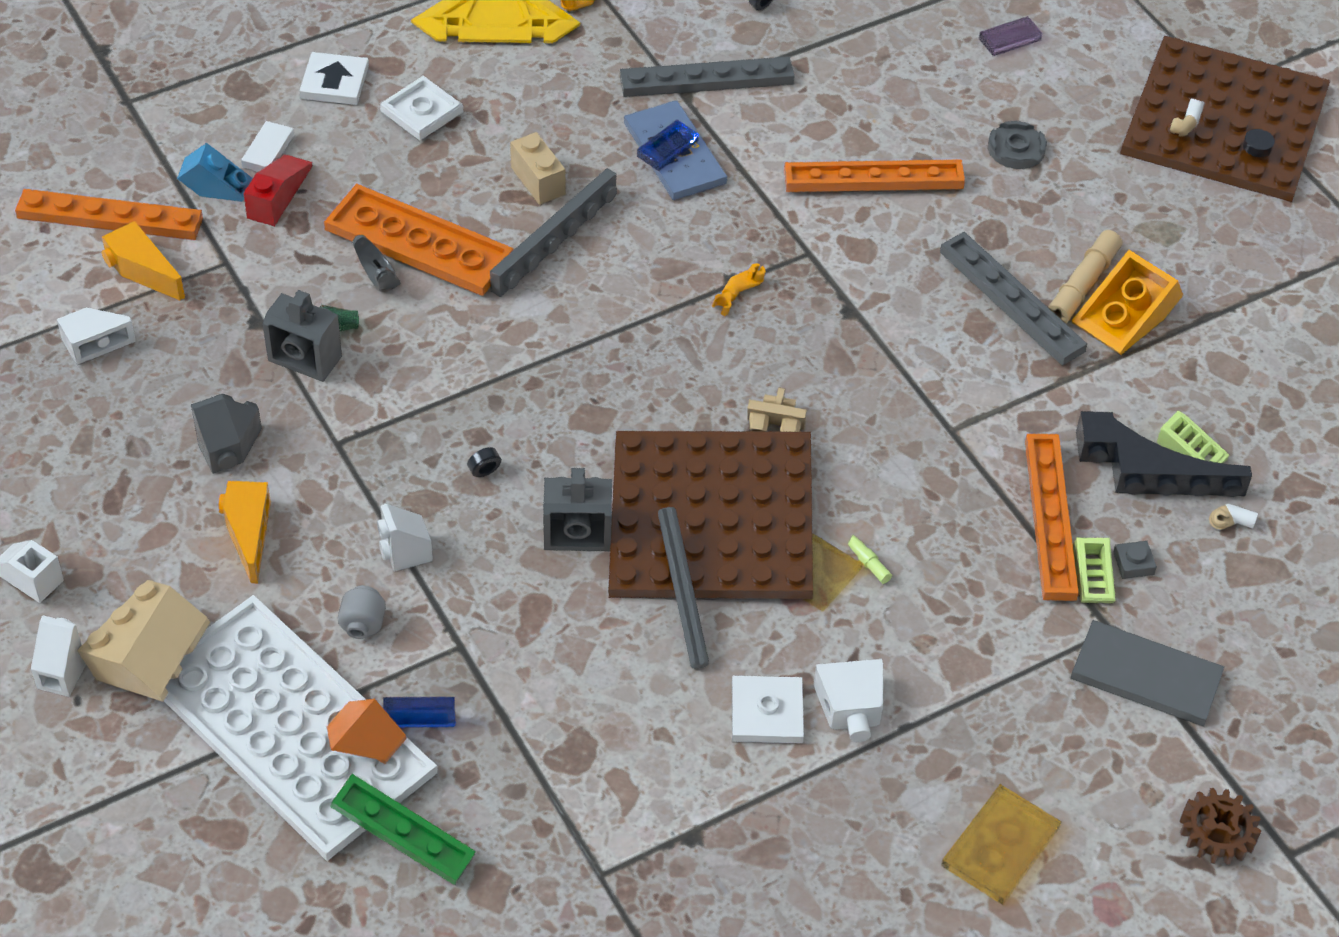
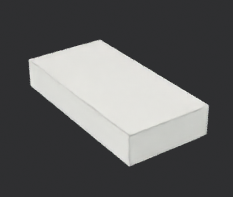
(267, 146)

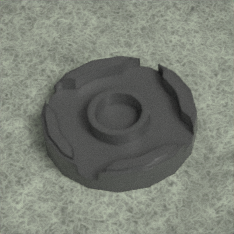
(1017, 145)

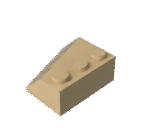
(145, 641)

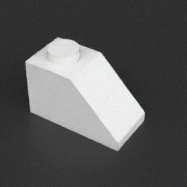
(94, 333)

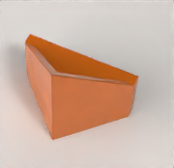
(365, 731)

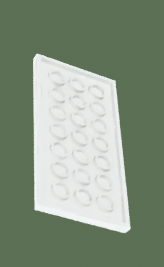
(266, 713)

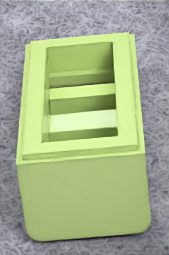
(1188, 430)
(1098, 547)

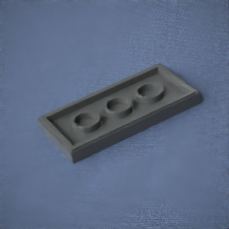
(1147, 672)

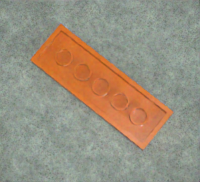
(418, 238)

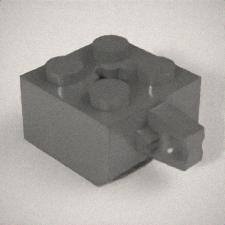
(302, 336)
(577, 513)

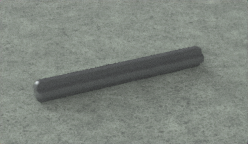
(683, 588)

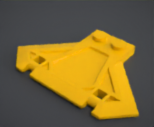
(496, 21)

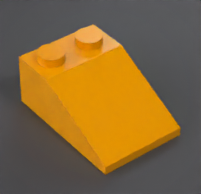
(1128, 303)

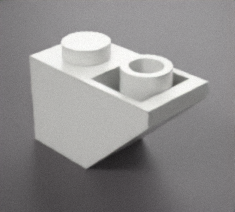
(403, 538)
(31, 569)
(55, 658)

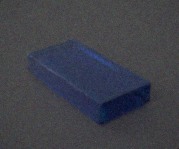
(667, 145)
(421, 711)

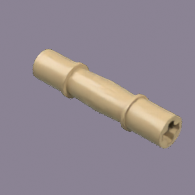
(1095, 260)

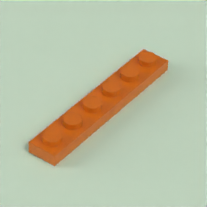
(874, 175)
(108, 213)
(1051, 517)

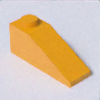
(141, 261)
(246, 517)

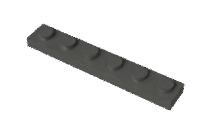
(706, 76)
(553, 232)
(1013, 298)

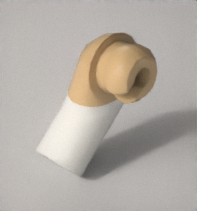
(1191, 118)
(1230, 515)

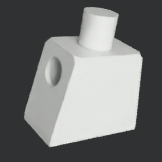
(851, 695)

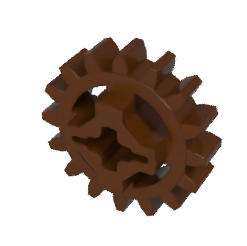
(1220, 826)

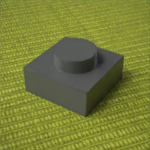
(1134, 559)

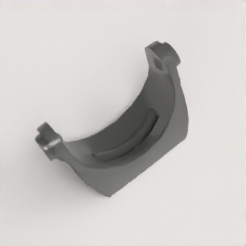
(371, 259)

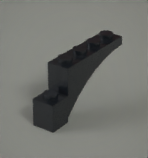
(1150, 468)

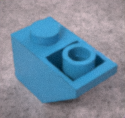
(213, 175)

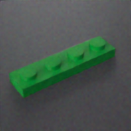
(403, 829)

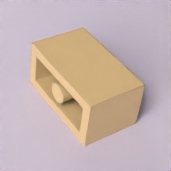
(538, 168)

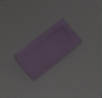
(1010, 36)

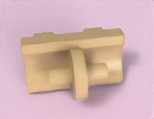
(776, 411)

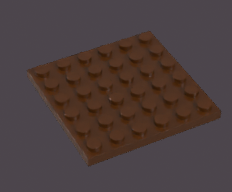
(1238, 98)
(737, 505)

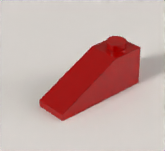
(274, 188)

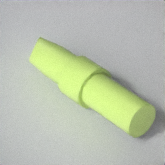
(869, 560)

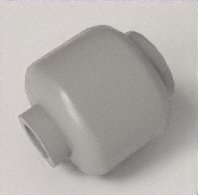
(361, 612)

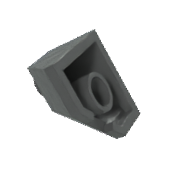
(225, 430)

